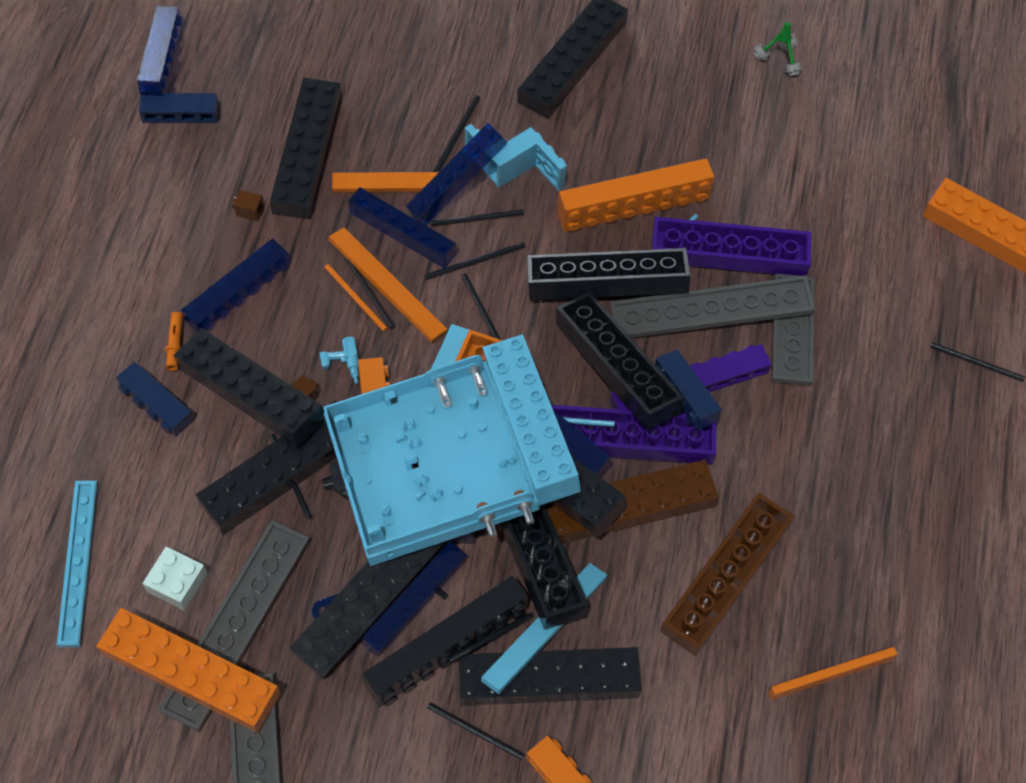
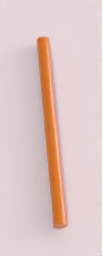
(357, 299)

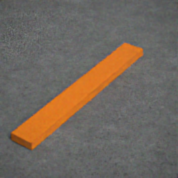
(388, 285)

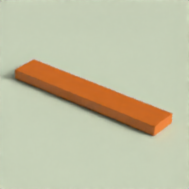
(381, 181)
(832, 673)

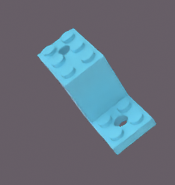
(521, 155)

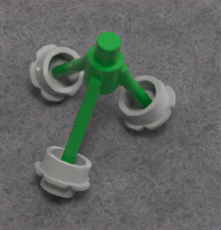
(787, 42)

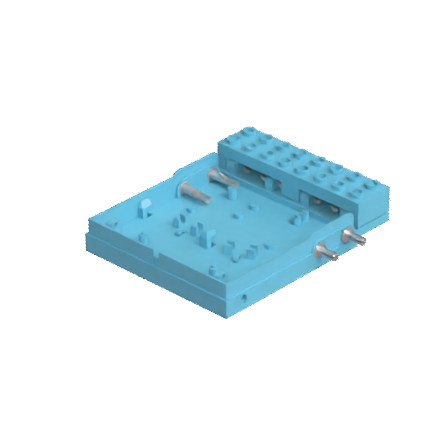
(480, 444)

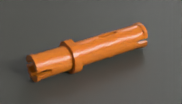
(174, 340)

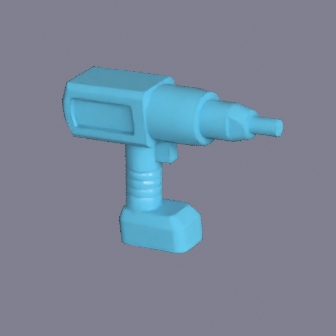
(349, 356)

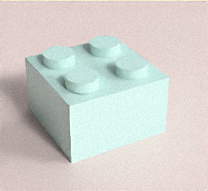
(175, 578)

